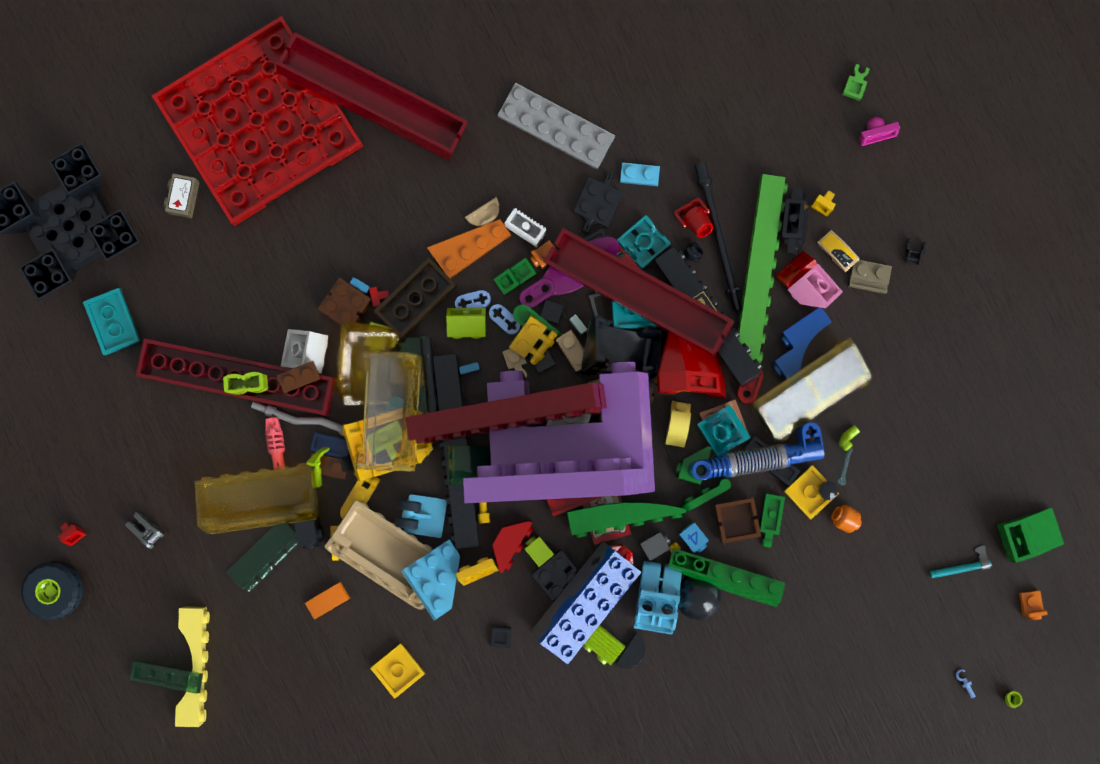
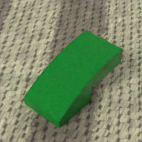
(515, 276)

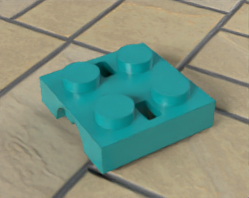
(647, 238)
(720, 432)

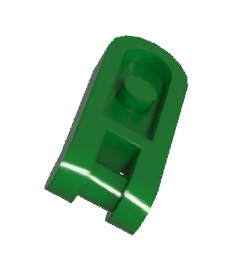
(522, 313)
(706, 494)

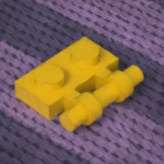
(528, 336)

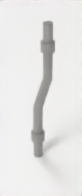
(271, 411)

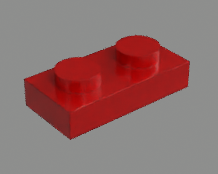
(796, 269)

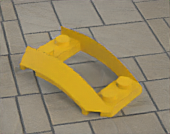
(354, 438)

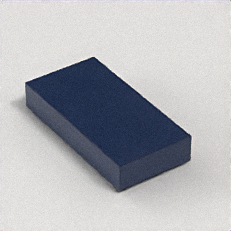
(337, 446)

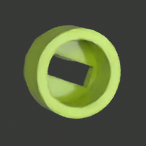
(1016, 700)

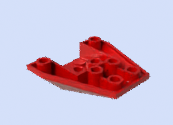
(689, 370)

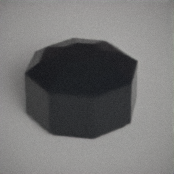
(828, 490)

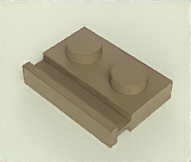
(870, 276)

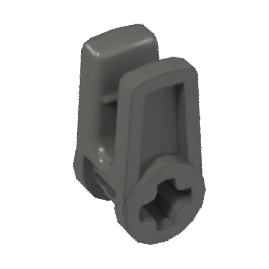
(151, 533)

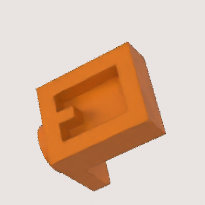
(540, 254)
(1032, 605)

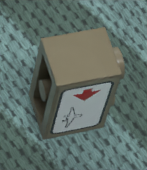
(181, 195)

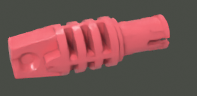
(275, 441)

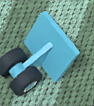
(422, 515)

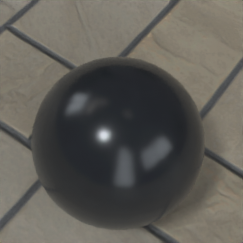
(698, 598)

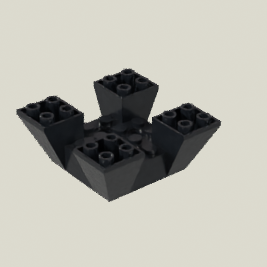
(41, 218)

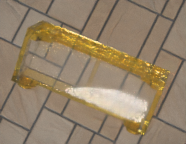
(389, 398)

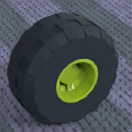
(52, 590)

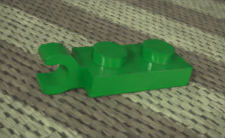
(771, 518)

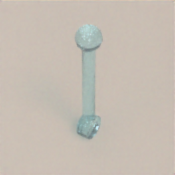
(842, 481)

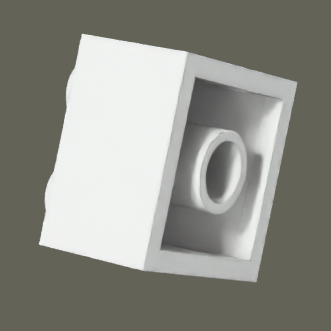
(304, 347)

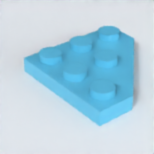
(435, 578)

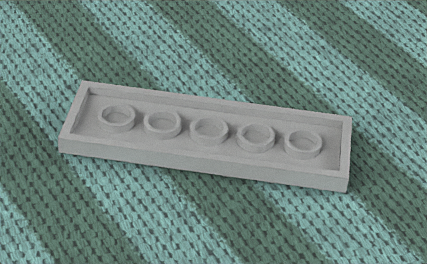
(556, 126)

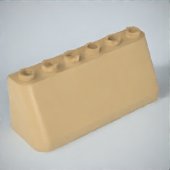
(377, 550)

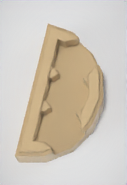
(485, 214)

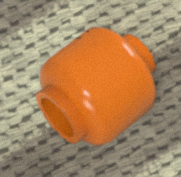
(846, 518)

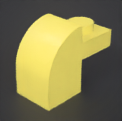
(678, 424)

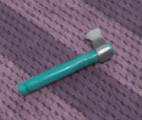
(983, 563)

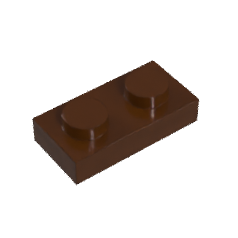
(298, 376)
(331, 467)

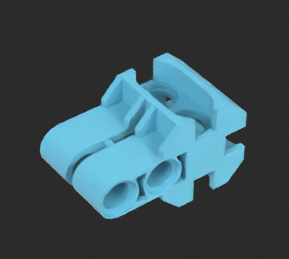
(649, 595)

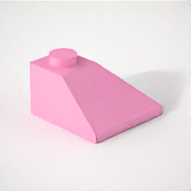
(815, 288)

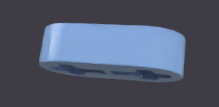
(473, 296)
(501, 323)

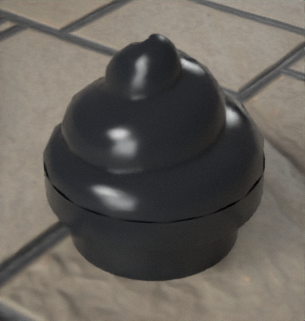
(693, 252)

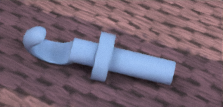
(966, 684)

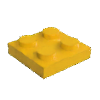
(805, 492)
(482, 569)
(397, 670)

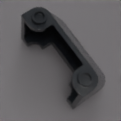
(614, 345)

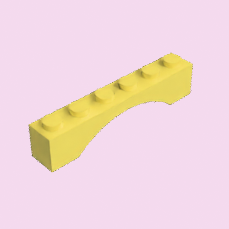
(192, 624)

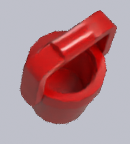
(696, 218)

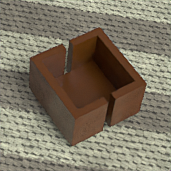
(345, 303)
(736, 520)

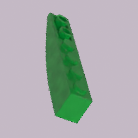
(618, 515)
(728, 577)

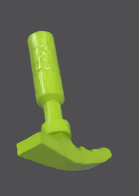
(315, 462)

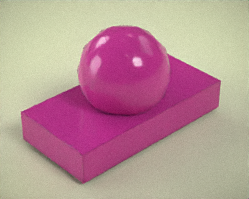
(878, 131)

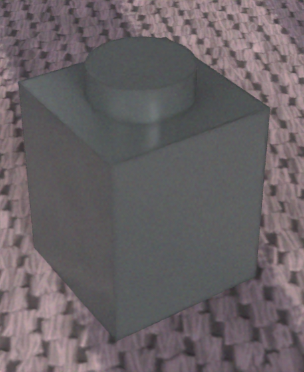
(655, 545)

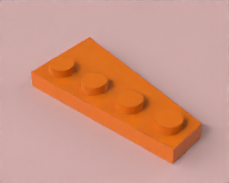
(463, 250)

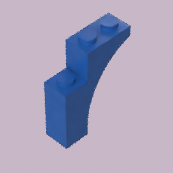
(797, 339)

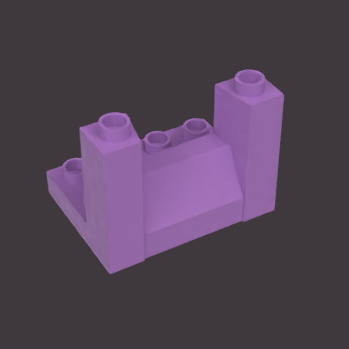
(571, 458)

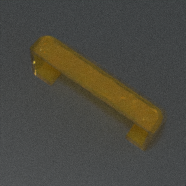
(256, 499)

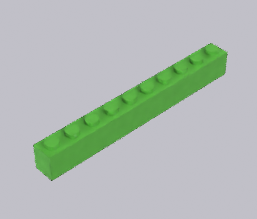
(761, 263)

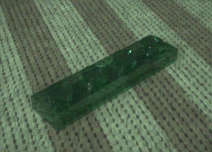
(166, 677)

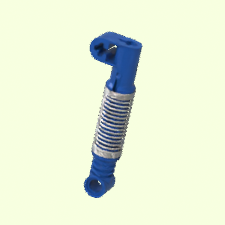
(757, 459)

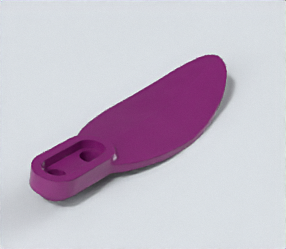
(559, 283)

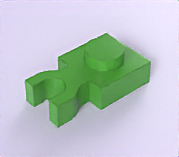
(856, 85)

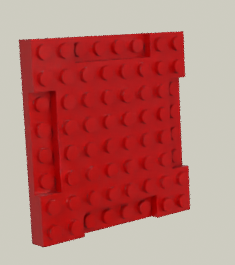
(253, 127)

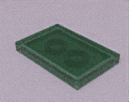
(464, 462)

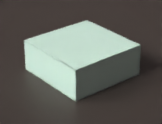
(578, 325)

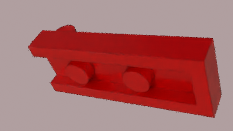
(565, 504)

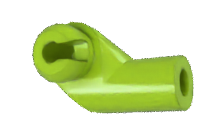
(844, 441)

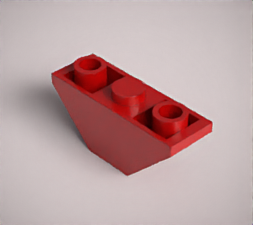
(509, 542)

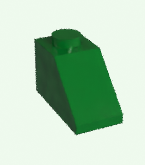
(682, 468)

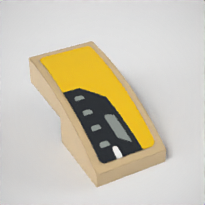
(838, 250)

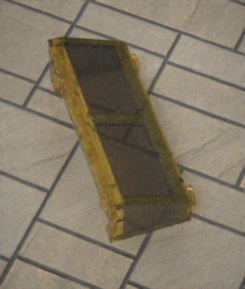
(811, 390)

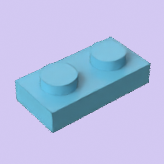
(640, 174)

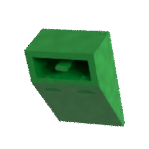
(1030, 535)

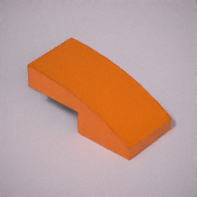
(327, 600)

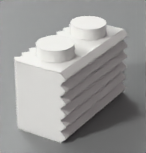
(525, 227)

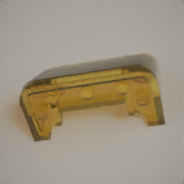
(353, 340)

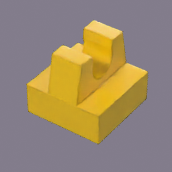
(824, 204)

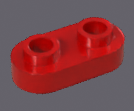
(753, 388)

